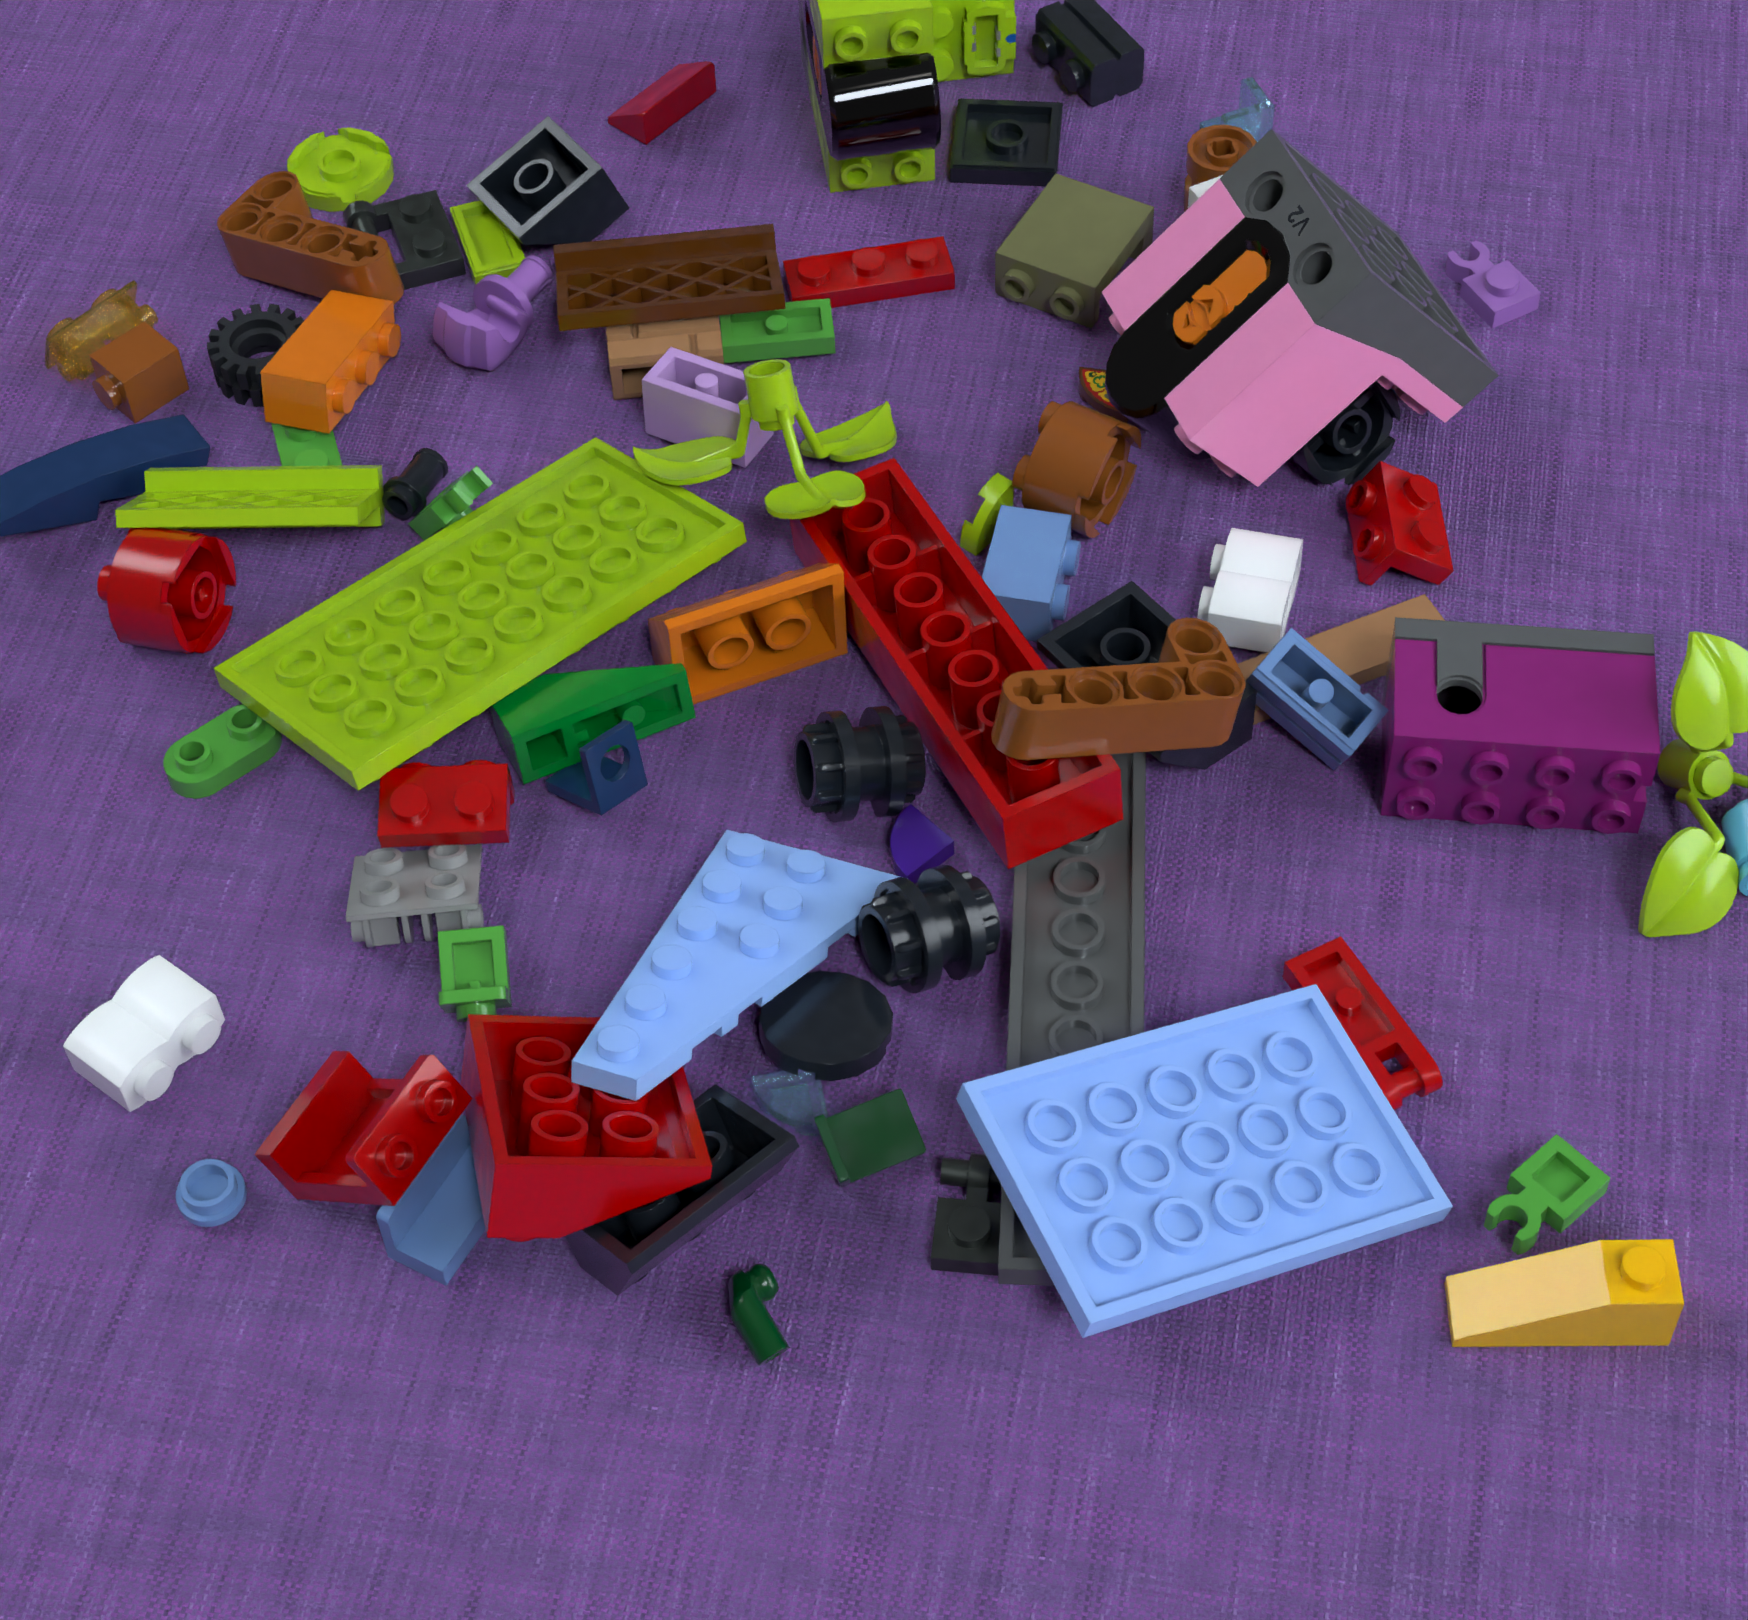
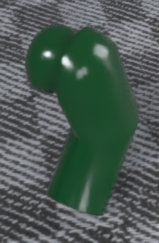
(750, 1315)

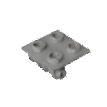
(414, 883)

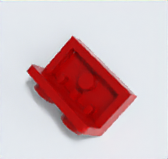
(1397, 525)
(445, 804)

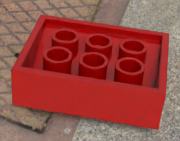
(560, 1151)

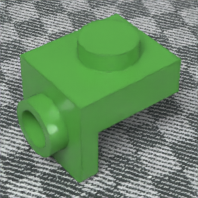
(474, 971)

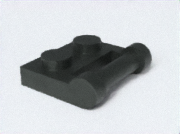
(420, 233)

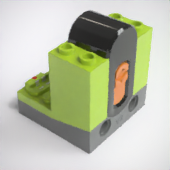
(878, 73)

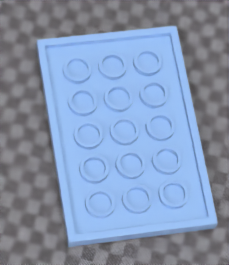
(1200, 1157)

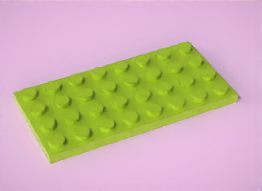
(477, 611)

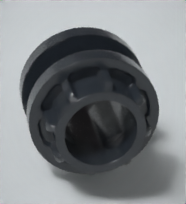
(868, 762)
(929, 926)

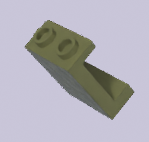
(1071, 248)

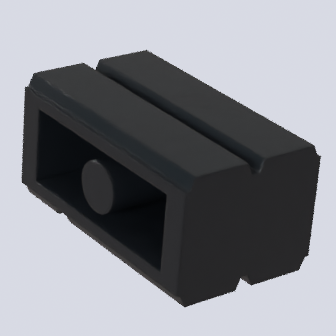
(1088, 50)

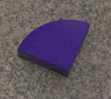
(917, 844)

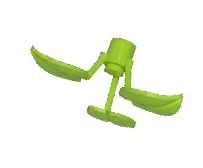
(773, 404)
(1691, 878)

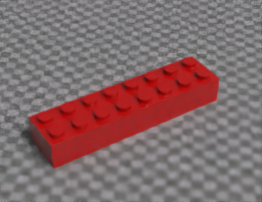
(944, 657)

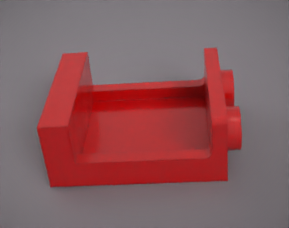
(360, 1133)

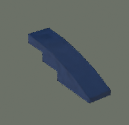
(74, 479)

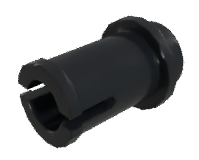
(407, 493)

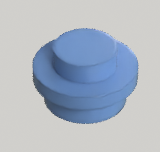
(210, 1193)

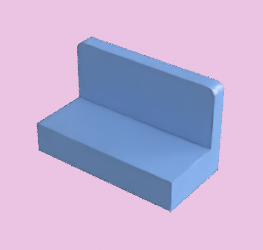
(438, 1213)

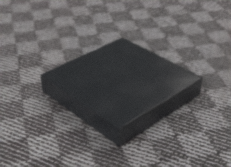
(1006, 142)

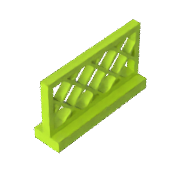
(257, 497)

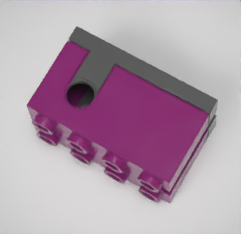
(1519, 725)

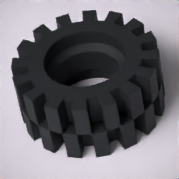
(243, 338)

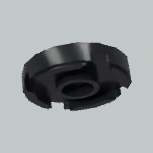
(827, 1026)

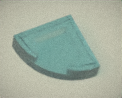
(791, 1099)

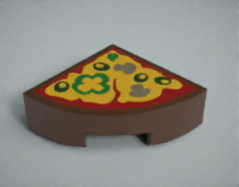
(1093, 390)

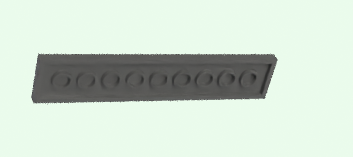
(1076, 964)

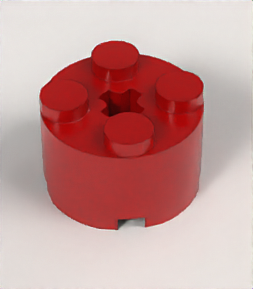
(169, 589)

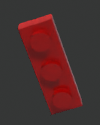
(871, 273)

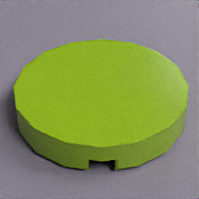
(342, 168)

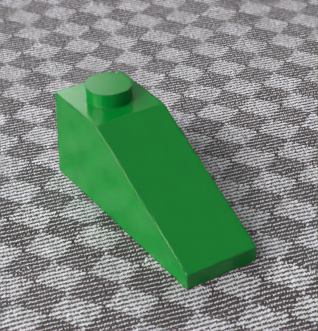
(561, 712)

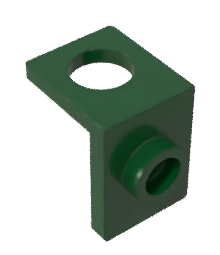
(870, 1137)

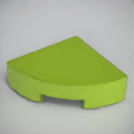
(978, 535)

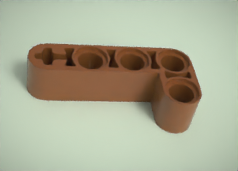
(282, 244)
(1129, 708)

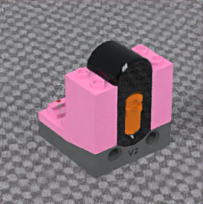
(1276, 316)

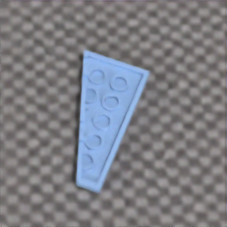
(733, 940)

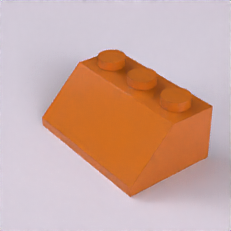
(755, 631)

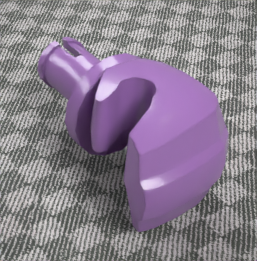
(498, 323)

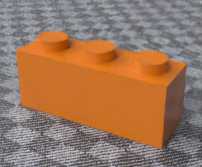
(329, 361)

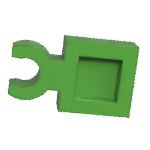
(450, 503)
(1548, 1187)

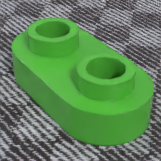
(227, 751)

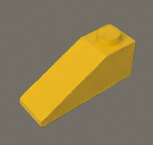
(1570, 1298)

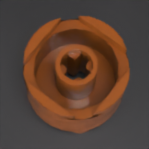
(1078, 465)

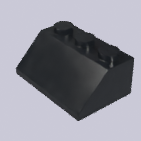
(1132, 630)
(743, 1154)

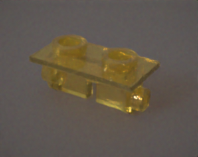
(108, 318)

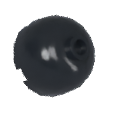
(1353, 439)

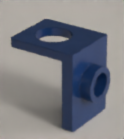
(597, 780)

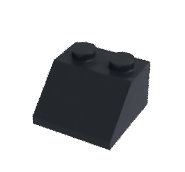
(549, 189)

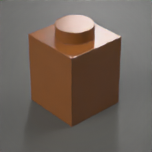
(138, 372)

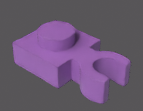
(1491, 290)

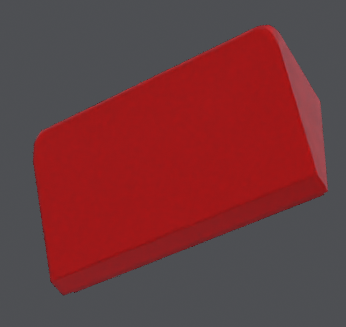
(665, 101)

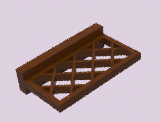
(671, 274)

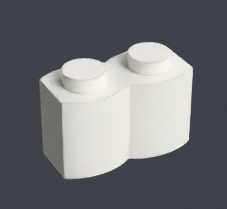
(1252, 588)
(145, 1033)

